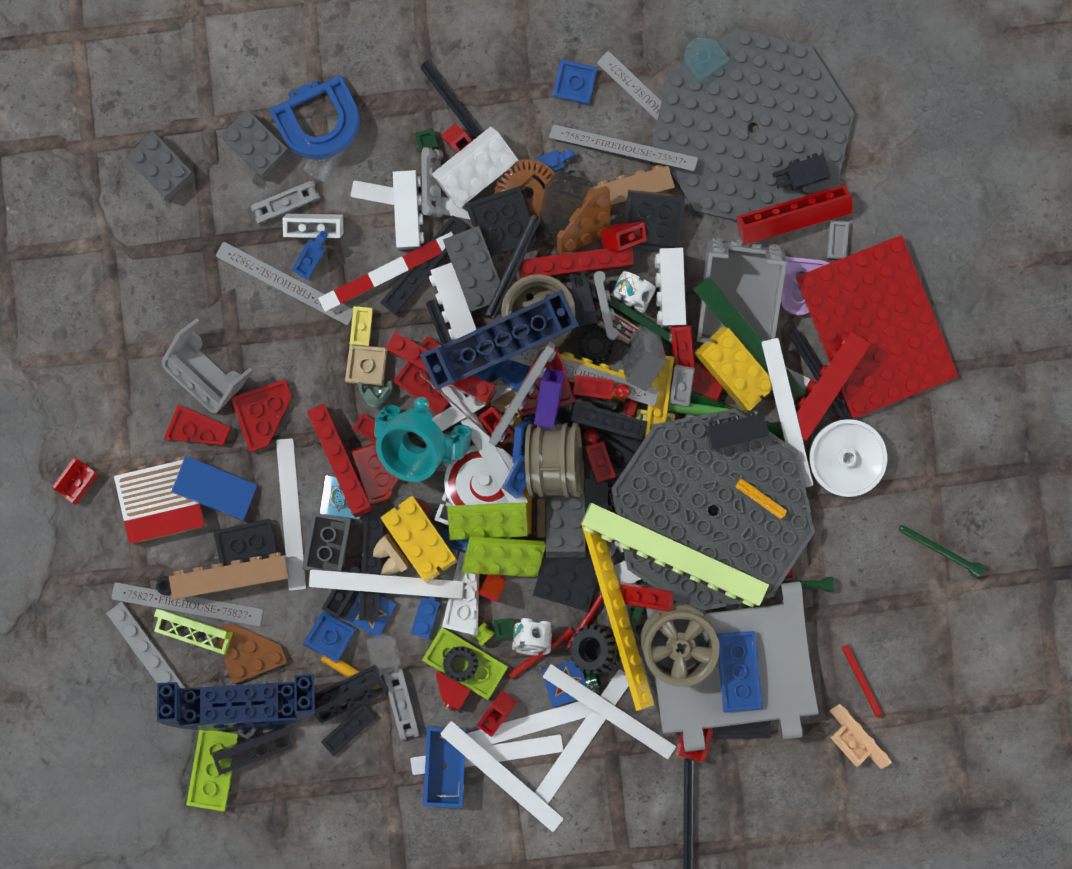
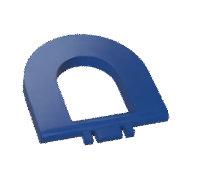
(326, 145)

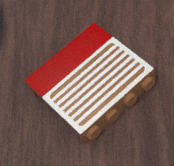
(149, 505)

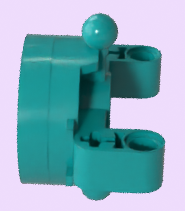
(402, 456)

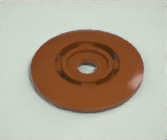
(522, 175)

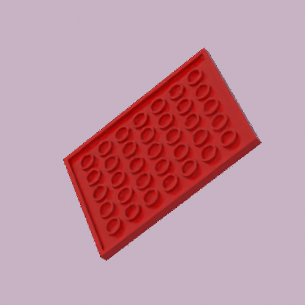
(886, 304)

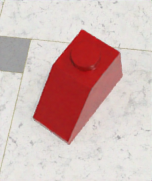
(456, 138)
(623, 235)
(491, 418)
(493, 587)
(451, 691)
(496, 713)

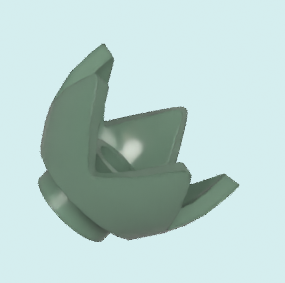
(374, 394)

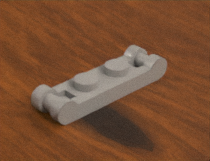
(430, 188)
(285, 202)
(604, 297)
(401, 705)

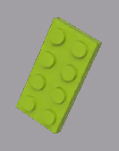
(487, 520)
(503, 556)
(488, 671)
(206, 786)

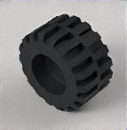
(582, 649)

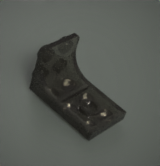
(560, 200)

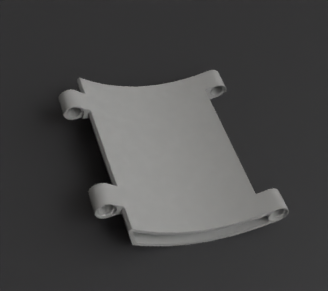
(782, 664)

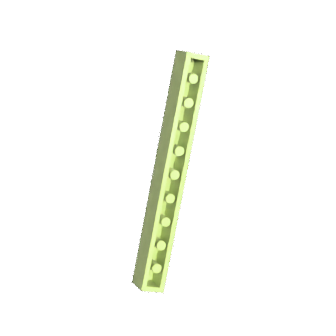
(674, 554)

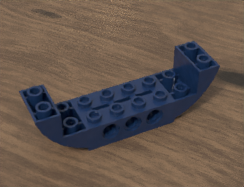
(236, 705)

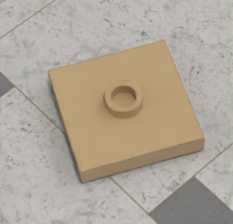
(366, 365)

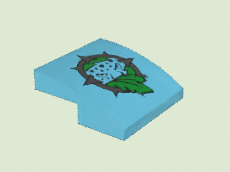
(334, 501)

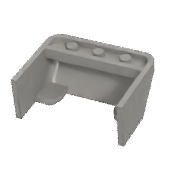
(199, 373)

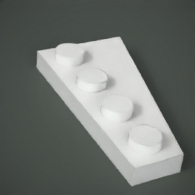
(463, 612)

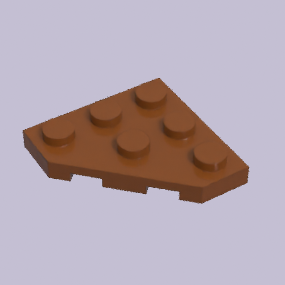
(586, 222)
(250, 653)

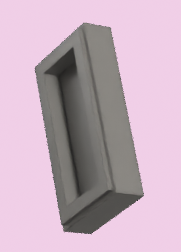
(837, 239)

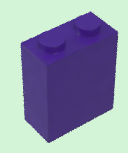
(549, 398)

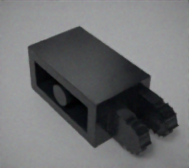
(804, 172)
(584, 299)
(596, 493)
(339, 599)

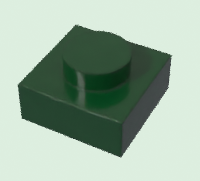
(426, 139)
(504, 628)

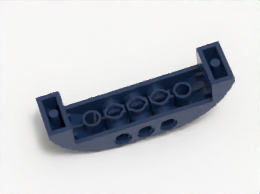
(499, 340)

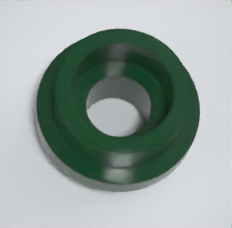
(593, 681)

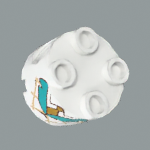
(633, 291)
(532, 637)

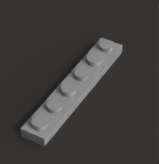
(527, 387)
(142, 645)

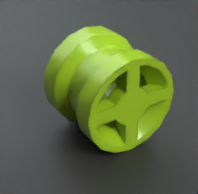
(483, 634)

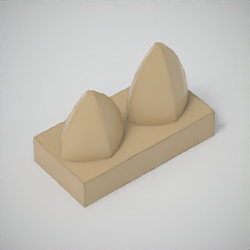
(396, 562)

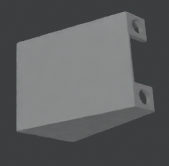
(750, 280)

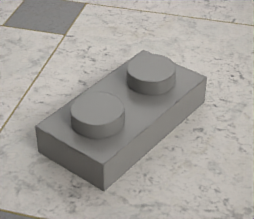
(682, 385)

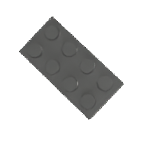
(473, 266)

